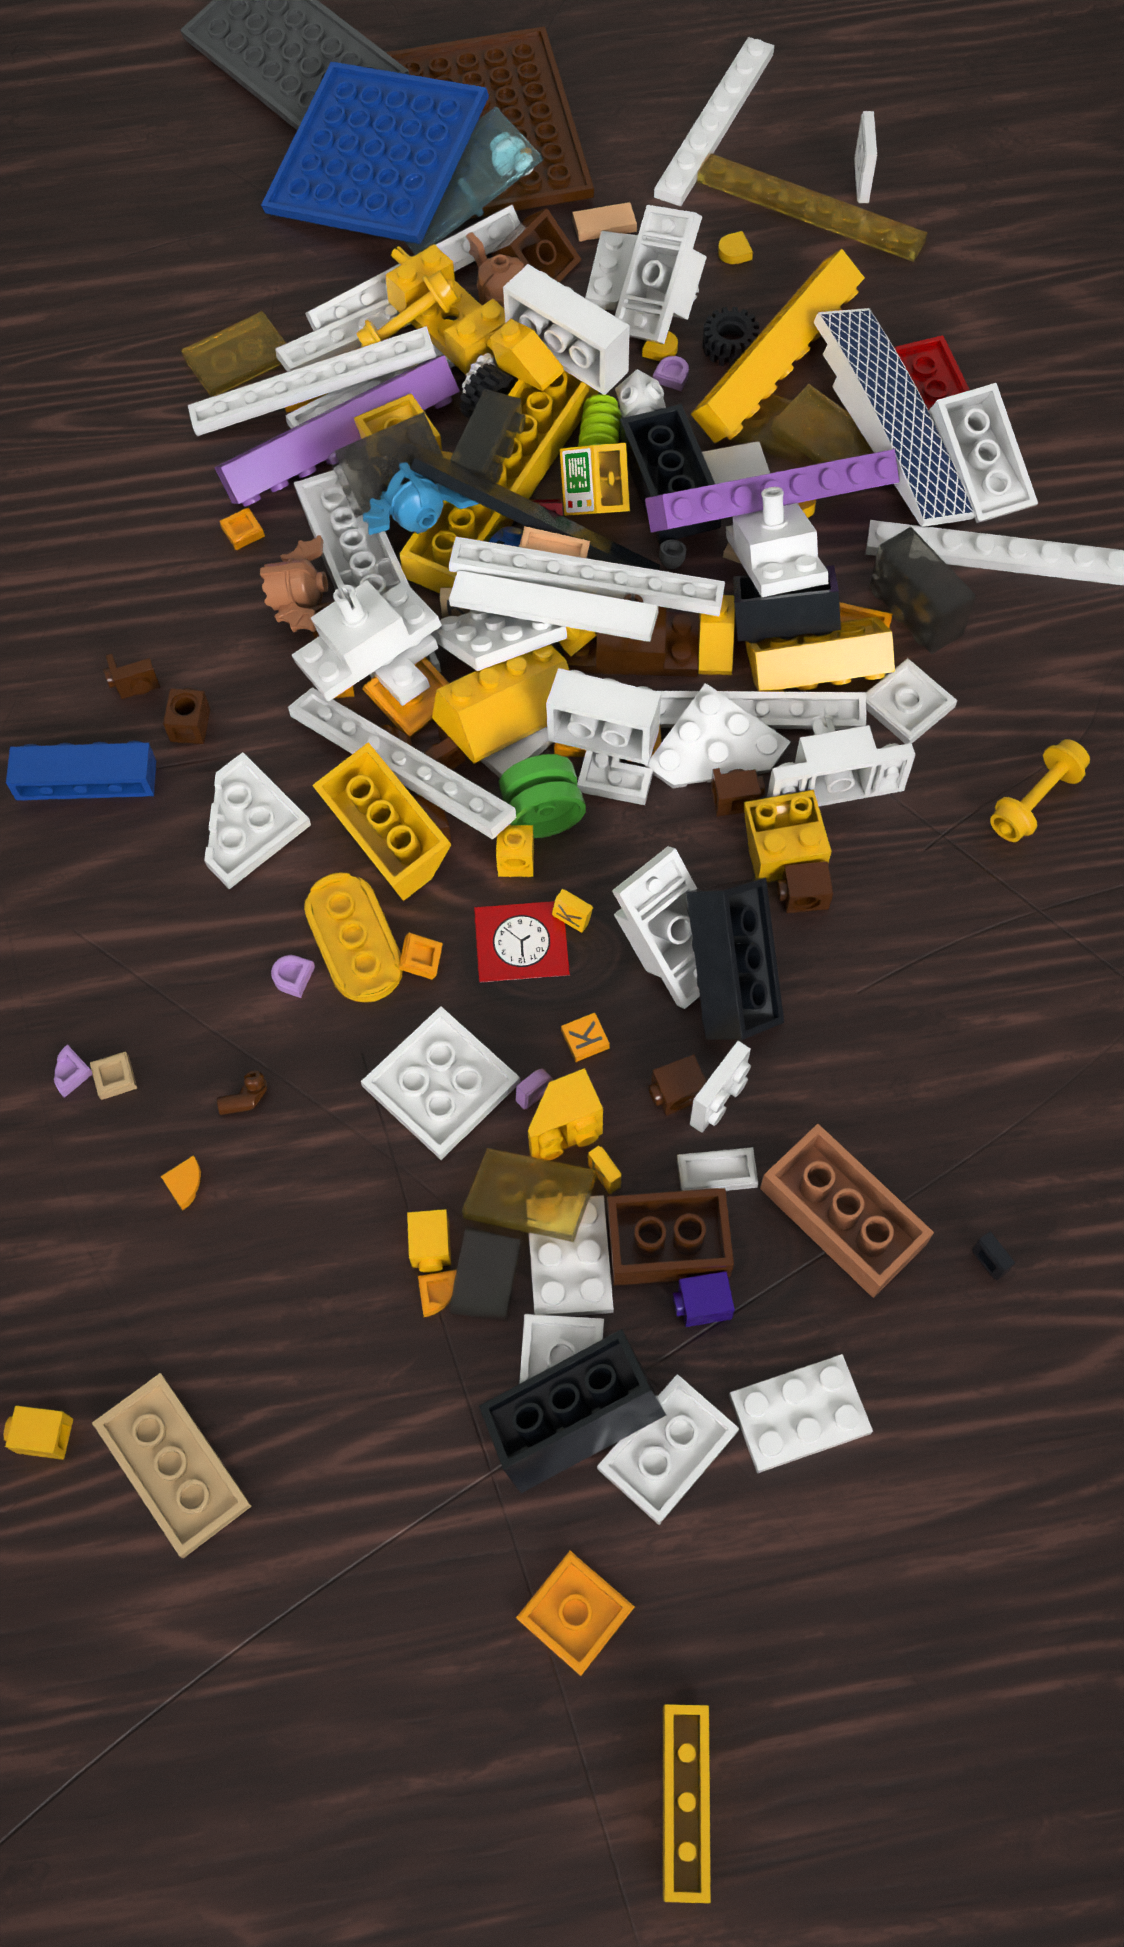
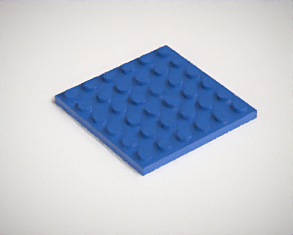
(375, 152)

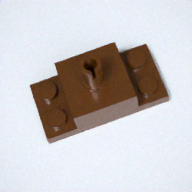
(669, 652)

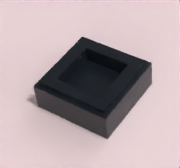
(993, 1256)

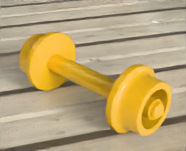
(440, 291)
(1065, 763)

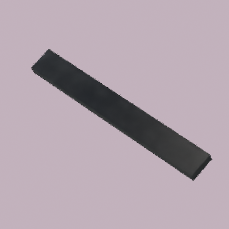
(520, 508)

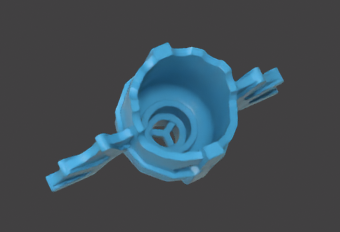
(413, 504)

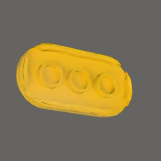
(353, 937)

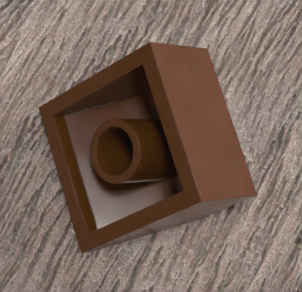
(540, 244)

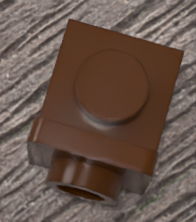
(446, 751)

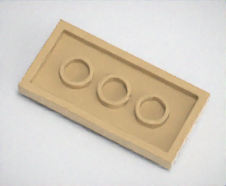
(171, 1465)

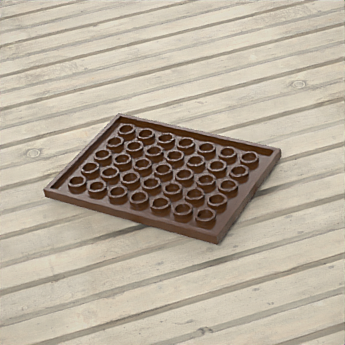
(528, 90)

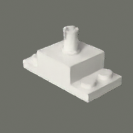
(661, 273)
(777, 546)
(362, 634)
(842, 765)
(658, 922)

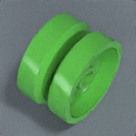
(543, 794)

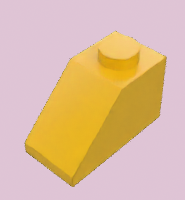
(524, 355)
(717, 640)

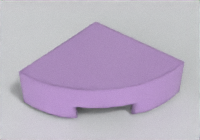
(70, 1071)

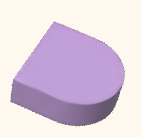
(672, 372)
(292, 974)
(532, 1088)

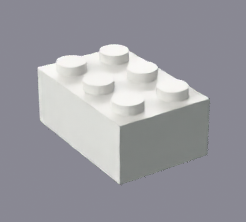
(603, 716)

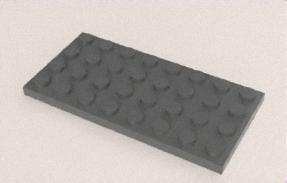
(281, 48)

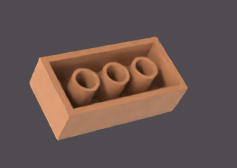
(845, 1210)

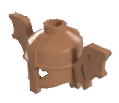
(492, 272)
(295, 585)

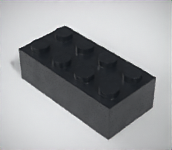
(666, 460)

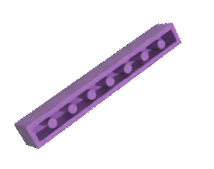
(315, 439)
(745, 496)

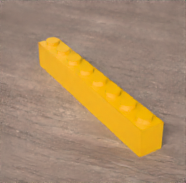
(776, 348)

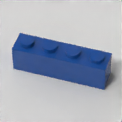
(81, 771)

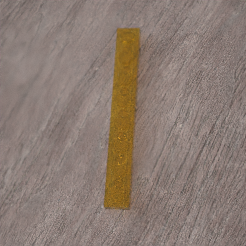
(812, 207)

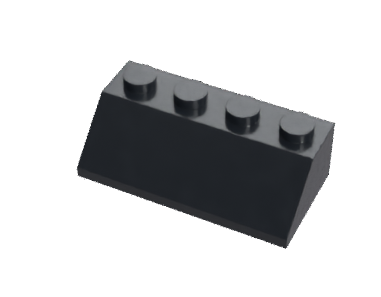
(735, 959)
(571, 1411)

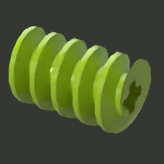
(600, 421)

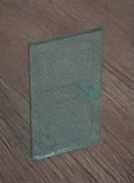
(489, 165)

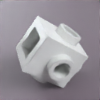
(639, 394)

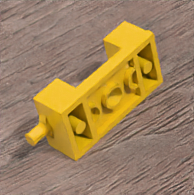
(459, 339)

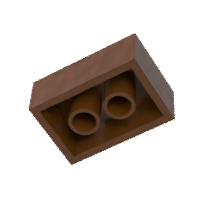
(669, 1236)

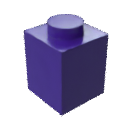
(704, 1299)

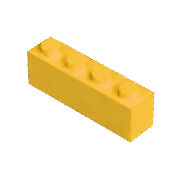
(686, 1804)

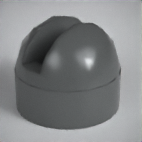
(672, 554)

